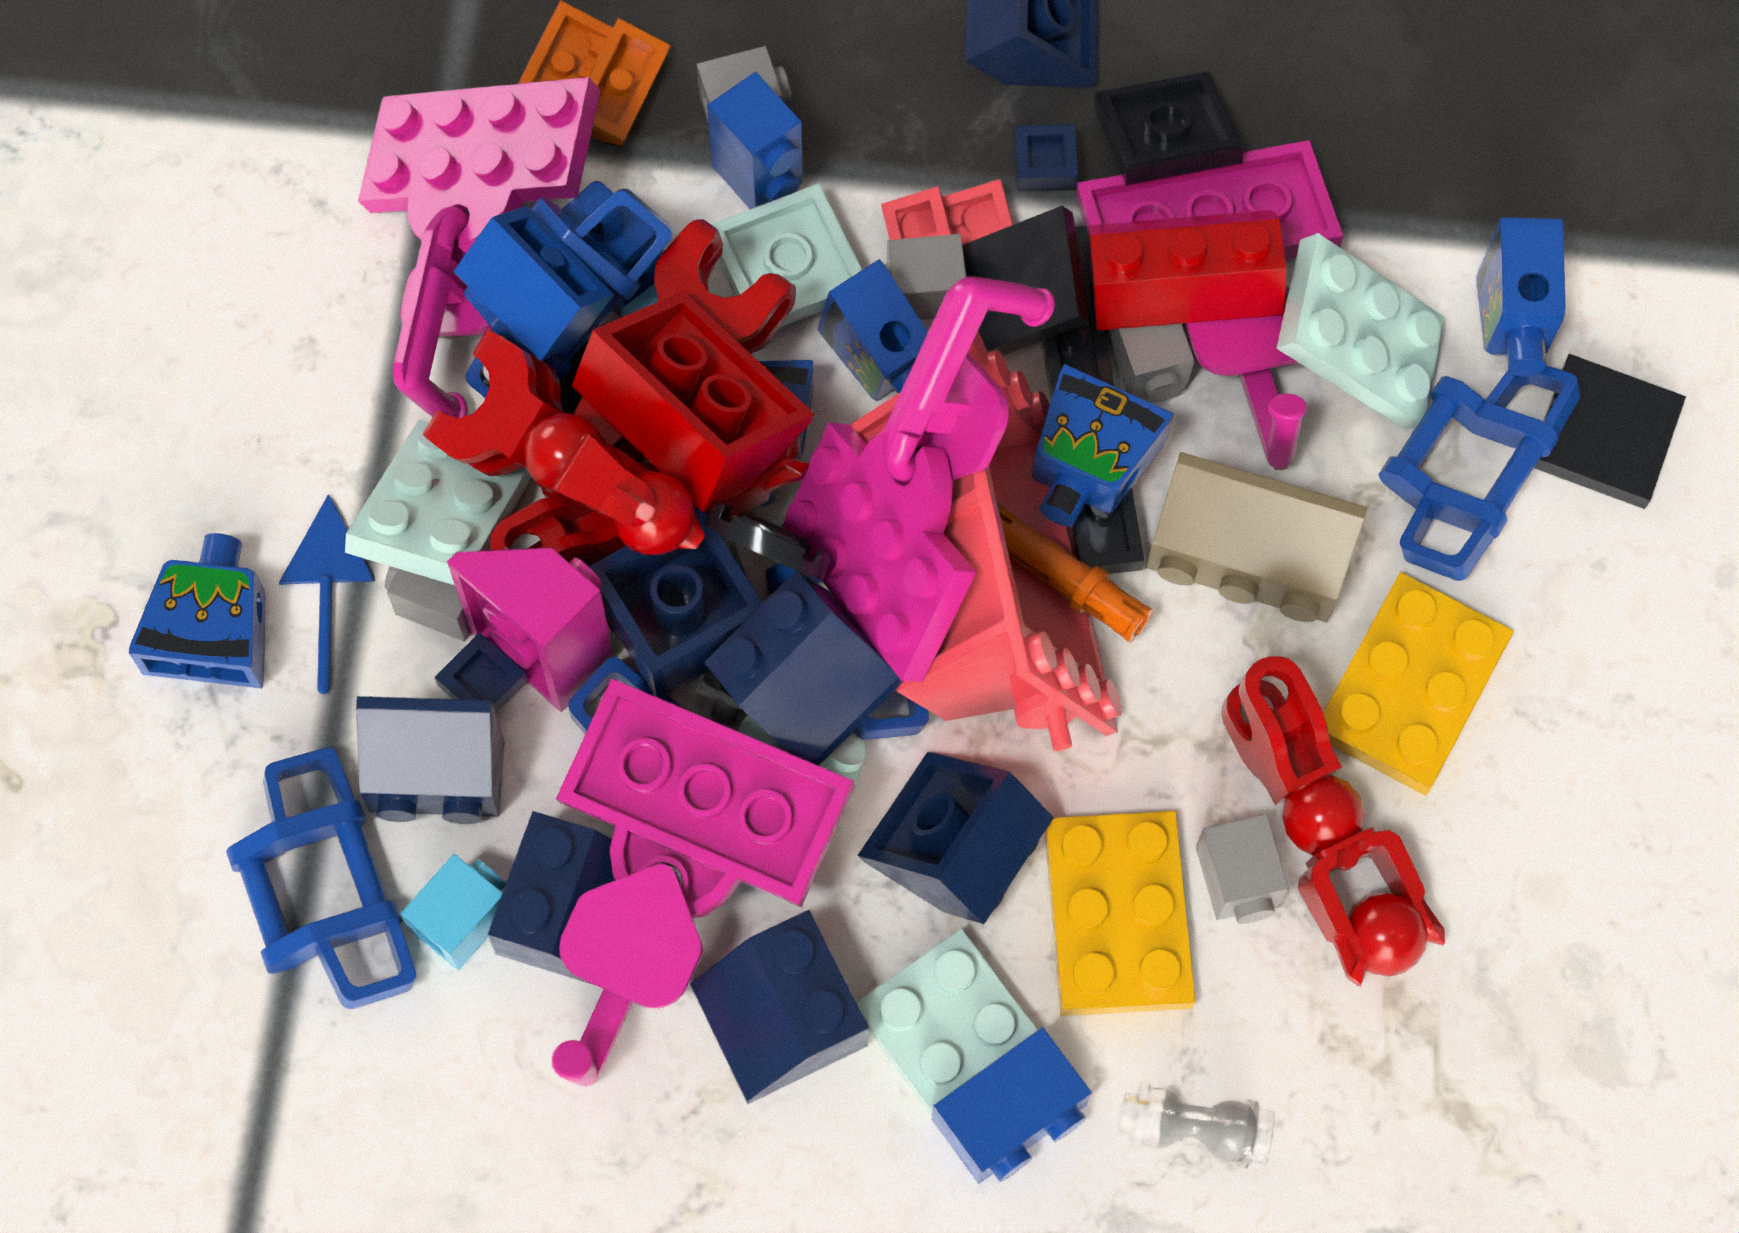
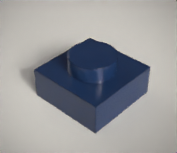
(1045, 157)
(481, 674)

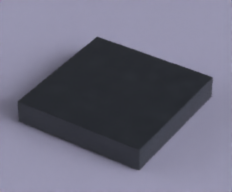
(1168, 128)
(1038, 255)
(1614, 433)

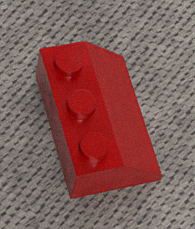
(1187, 269)
(690, 398)

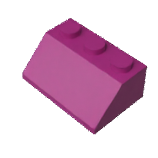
(537, 613)

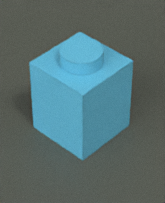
(455, 909)

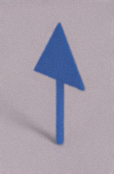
(324, 561)

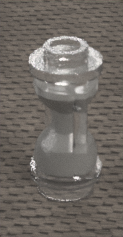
(1228, 1129)

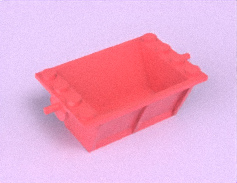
(1012, 634)

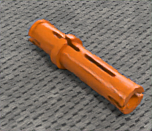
(1075, 580)

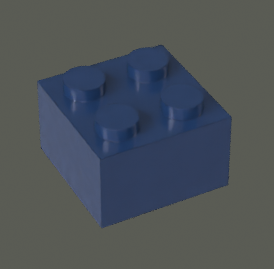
(675, 606)

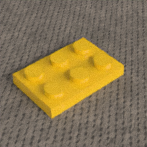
(1414, 683)
(1119, 914)

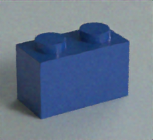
(755, 142)
(532, 283)
(1012, 1107)

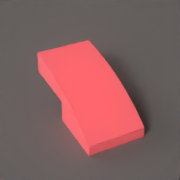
(966, 212)

